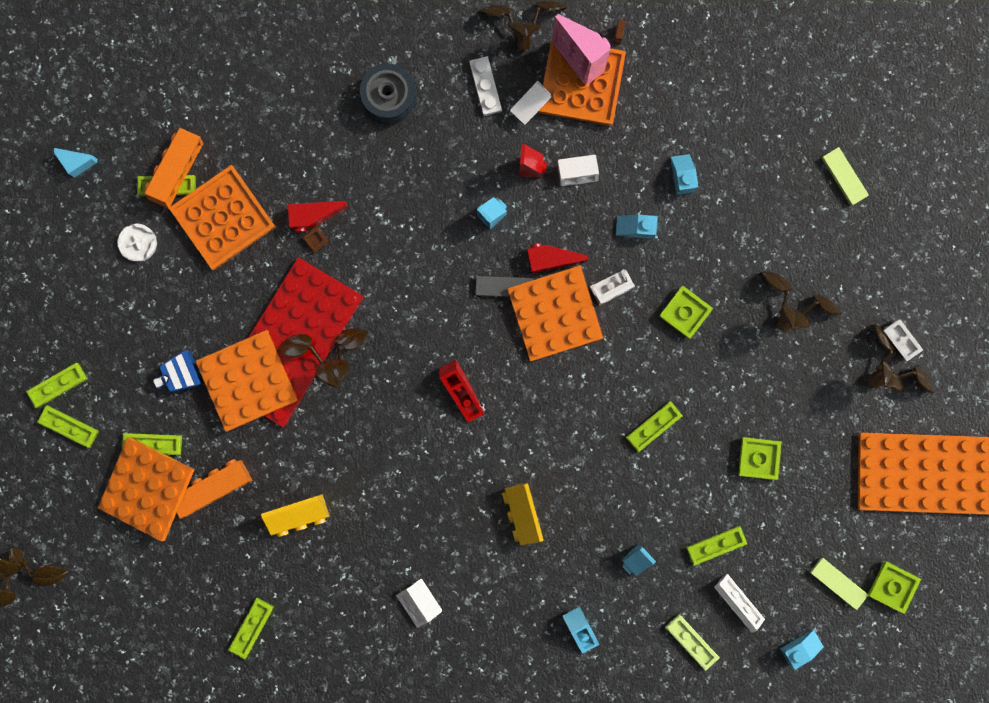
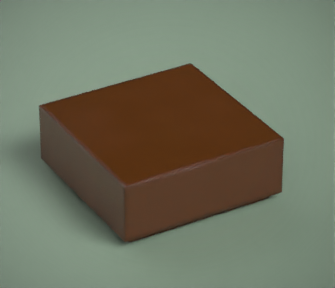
(619, 32)
(315, 239)

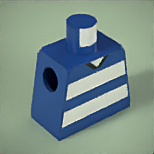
(179, 373)

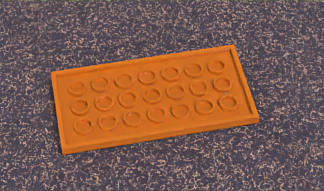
(923, 473)

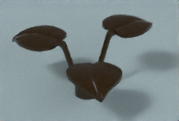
(522, 31)
(789, 316)
(333, 370)
(884, 373)
(42, 575)

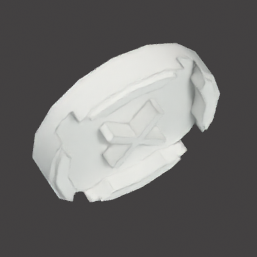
(137, 242)

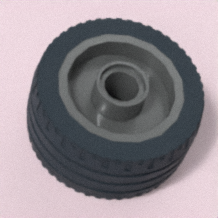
(383, 80)

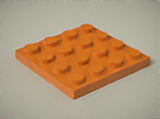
(576, 101)
(222, 217)
(555, 313)
(246, 380)
(146, 489)

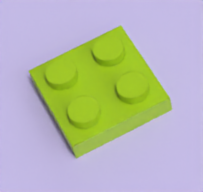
(685, 312)
(759, 458)
(894, 587)

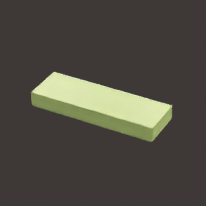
(845, 176)
(839, 583)
(692, 642)

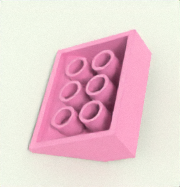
(581, 48)

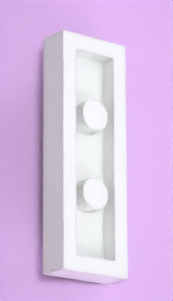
(485, 86)
(739, 603)

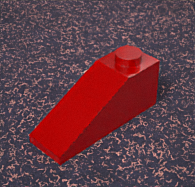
(531, 162)
(310, 215)
(548, 258)
(461, 390)

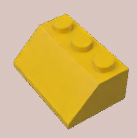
(522, 514)
(296, 516)

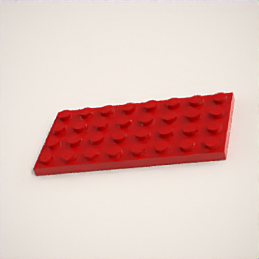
(308, 305)

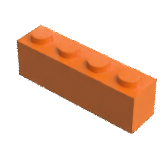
(173, 167)
(213, 487)

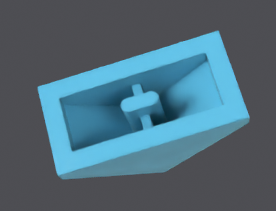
(75, 162)

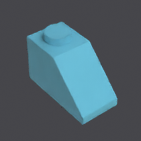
(684, 174)
(491, 212)
(637, 226)
(637, 560)
(580, 630)
(802, 649)

